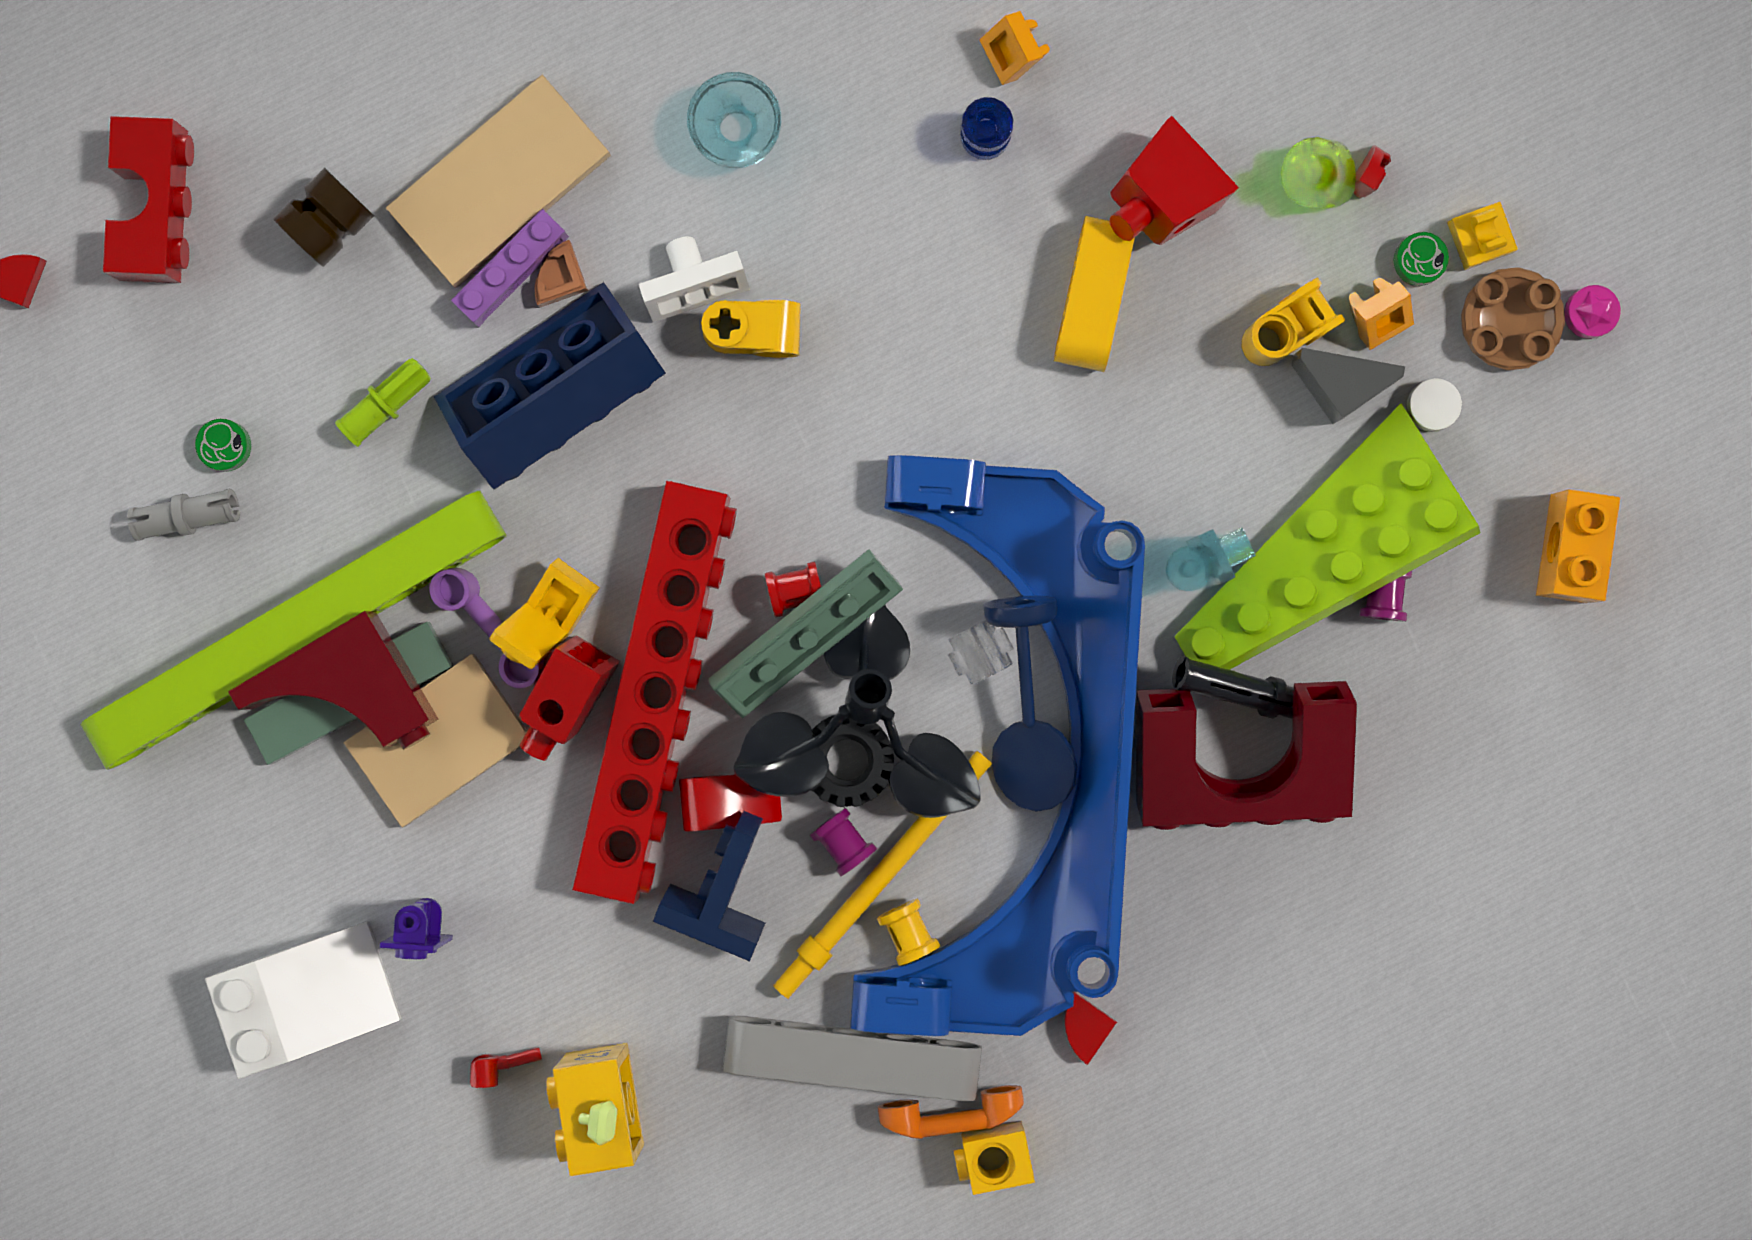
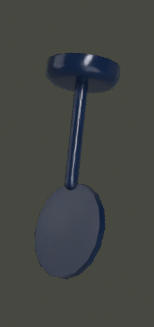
(1030, 756)

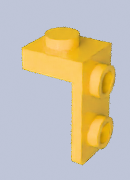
(546, 616)

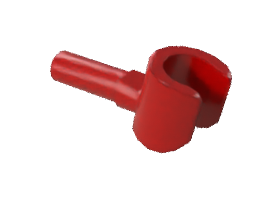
(486, 1067)

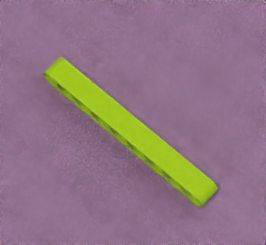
(365, 584)

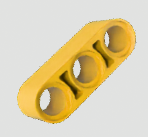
(1093, 296)

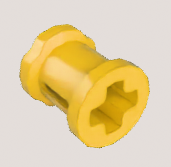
(908, 932)

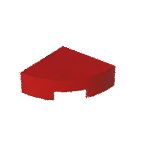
(1371, 172)
(20, 278)
(1086, 1027)

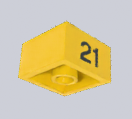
(590, 1079)

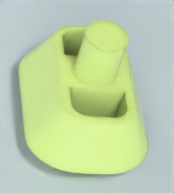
(600, 1122)

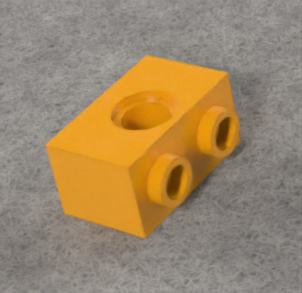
(1578, 546)

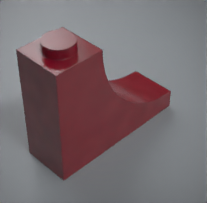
(356, 670)

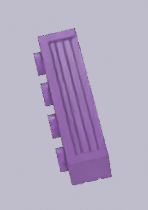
(510, 267)

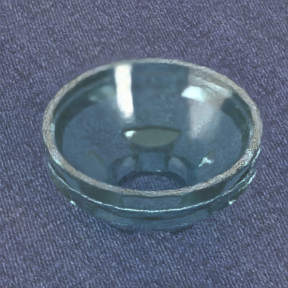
(728, 95)

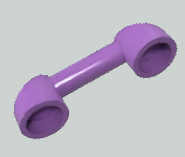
(460, 589)

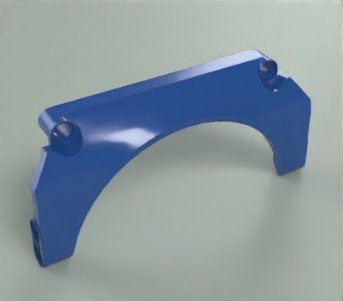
(1069, 905)

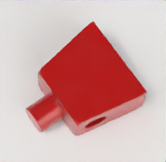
(1169, 187)
(575, 680)

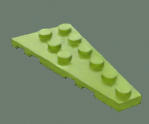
(1356, 533)

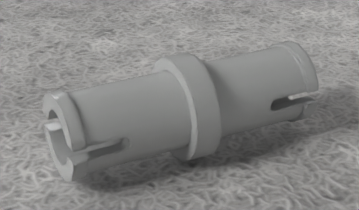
(183, 514)

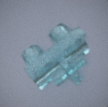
(1208, 560)

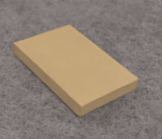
(469, 738)

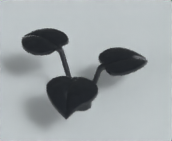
(785, 758)

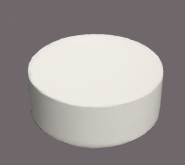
(1434, 405)

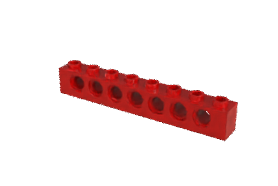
(598, 868)

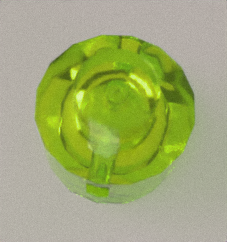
(1319, 173)

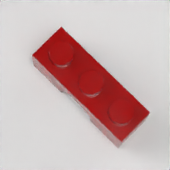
(153, 242)

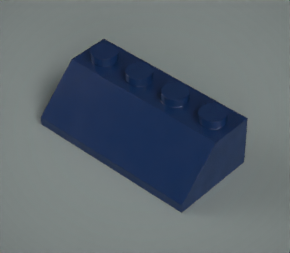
(548, 386)

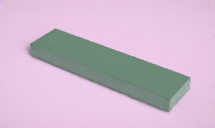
(805, 634)
(305, 719)

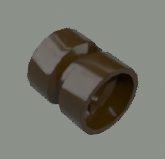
(323, 217)

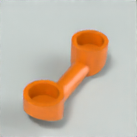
(905, 1118)

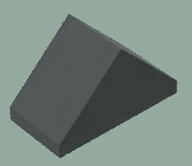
(1343, 381)

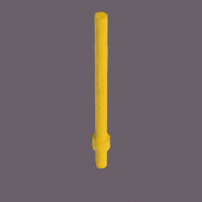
(816, 950)

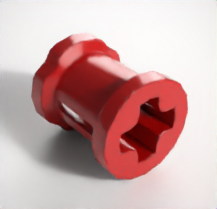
(792, 588)

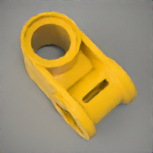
(1297, 322)
(765, 328)

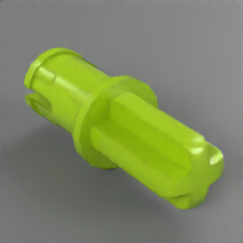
(383, 401)

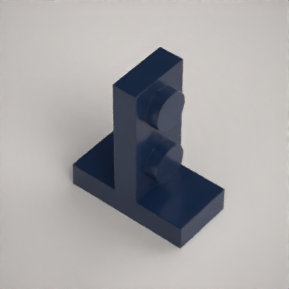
(707, 914)

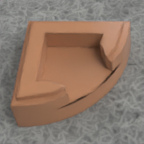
(559, 276)

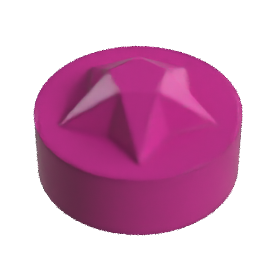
(1592, 311)

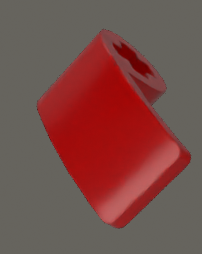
(720, 800)

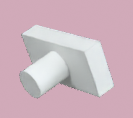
(692, 280)

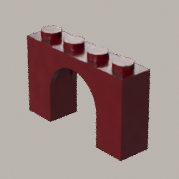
(1307, 783)

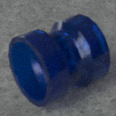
(979, 136)

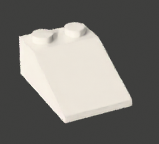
(302, 999)

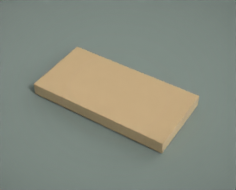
(498, 181)

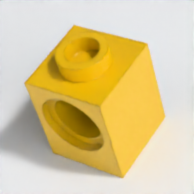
(1014, 1172)

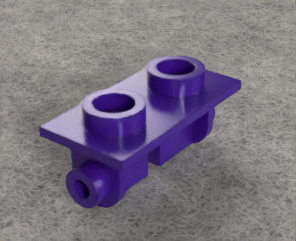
(417, 930)

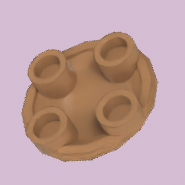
(1513, 318)

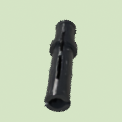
(1268, 696)

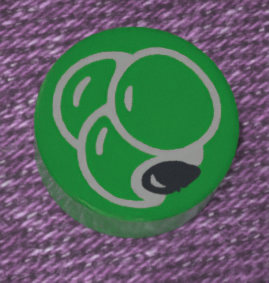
(1421, 259)
(223, 445)

